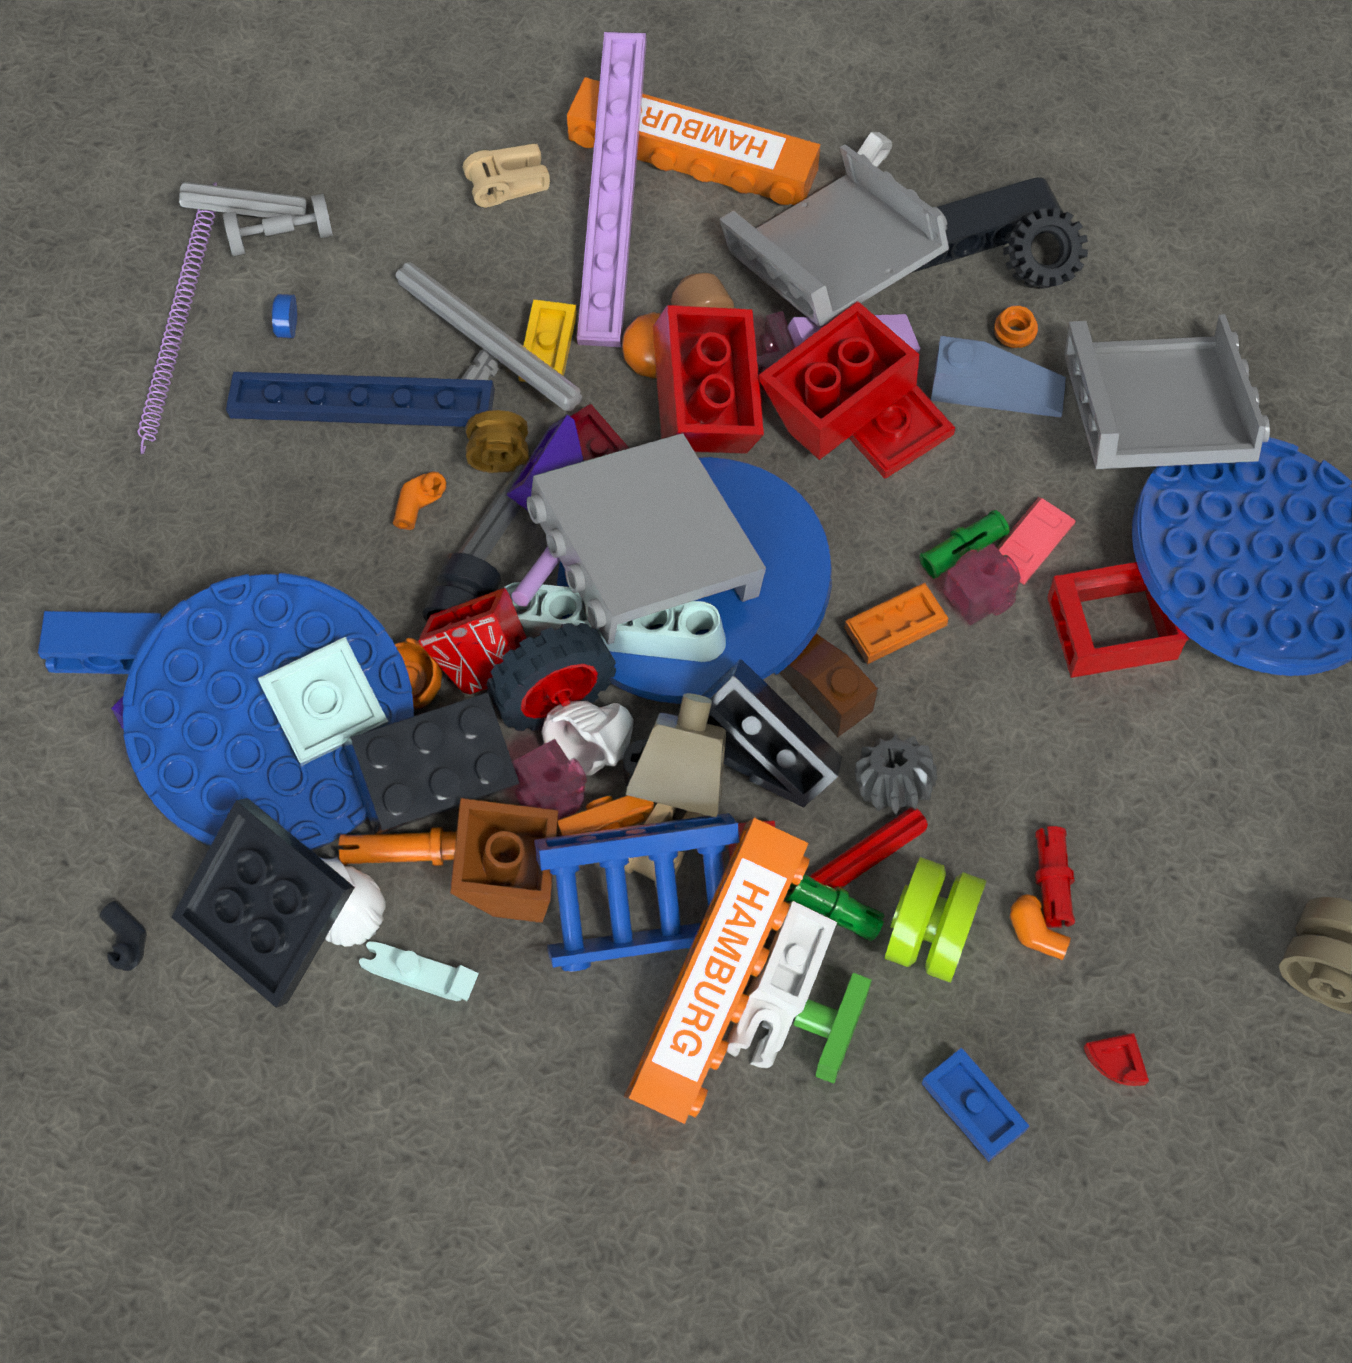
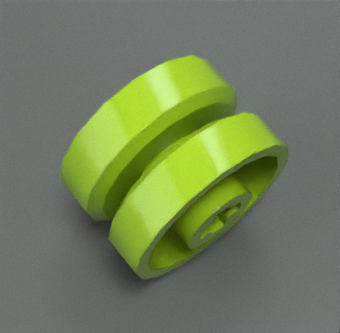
(932, 918)

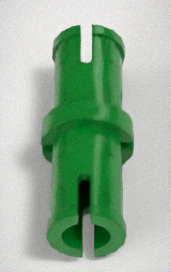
(987, 531)
(837, 906)

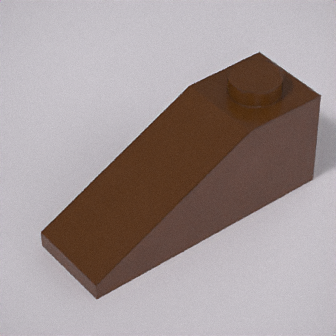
(831, 685)

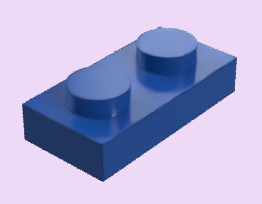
(975, 1104)

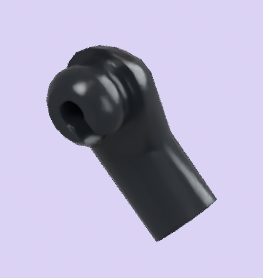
(130, 937)

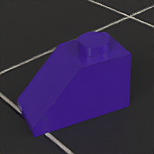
(556, 450)

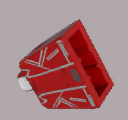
(473, 638)

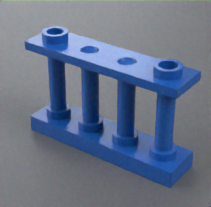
(612, 851)

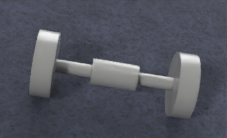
(277, 225)

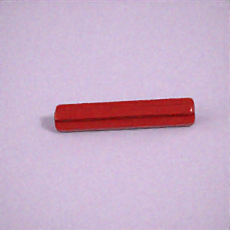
(872, 849)

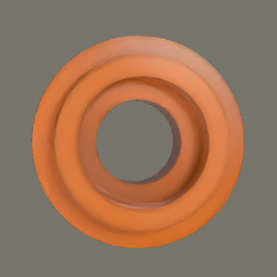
(1016, 317)

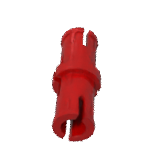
(1054, 877)

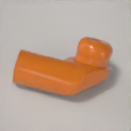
(1032, 930)

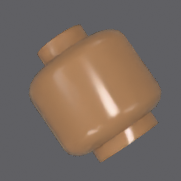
(701, 291)

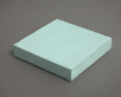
(322, 701)

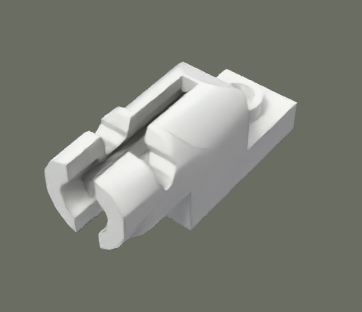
(783, 983)

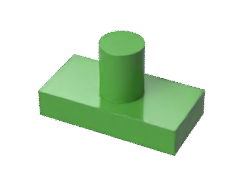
(835, 1025)

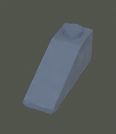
(995, 379)

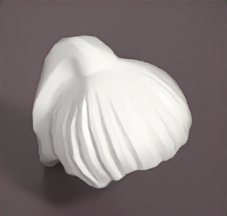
(590, 733)
(362, 910)

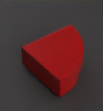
(1119, 1059)

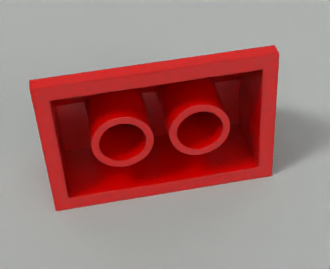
(840, 379)

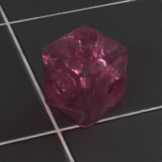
(982, 583)
(550, 780)

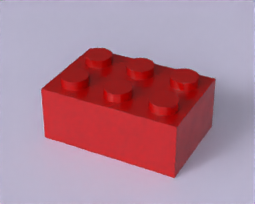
(708, 377)

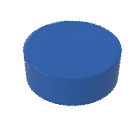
(284, 315)

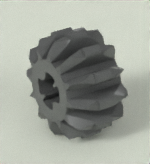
(896, 773)

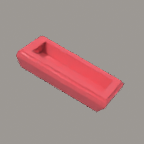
(1035, 537)

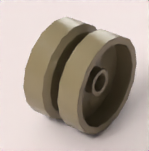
(1321, 954)

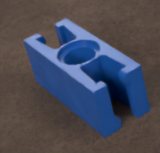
(93, 640)

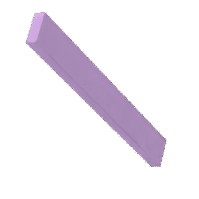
(612, 190)

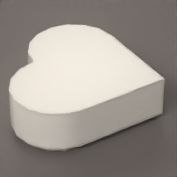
(876, 148)

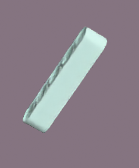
(673, 640)

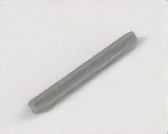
(489, 337)

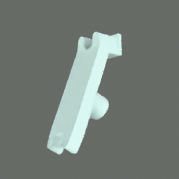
(420, 972)

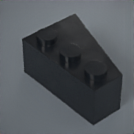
(770, 738)

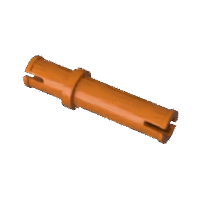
(402, 847)

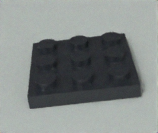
(262, 902)

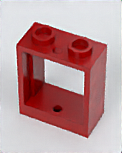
(1079, 652)

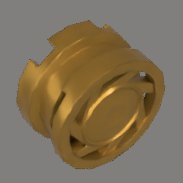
(497, 441)

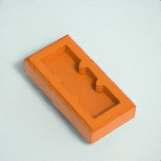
(896, 623)
(606, 815)

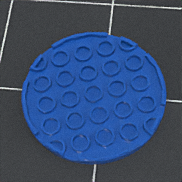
(1253, 558)
(761, 630)
(205, 727)

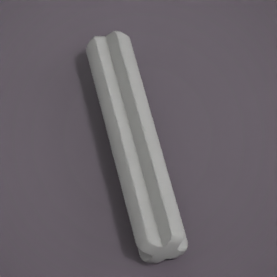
(240, 200)

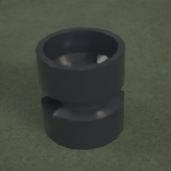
(461, 580)

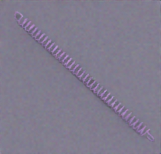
(142, 450)

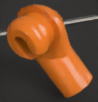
(416, 495)

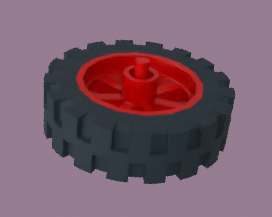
(550, 672)

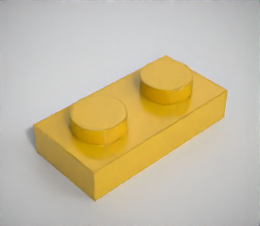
(550, 333)

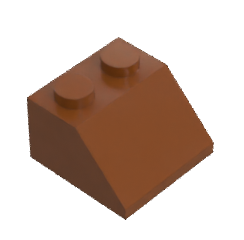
(498, 859)

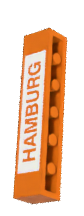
(709, 146)
(717, 970)

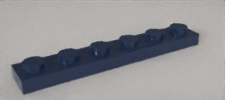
(358, 398)

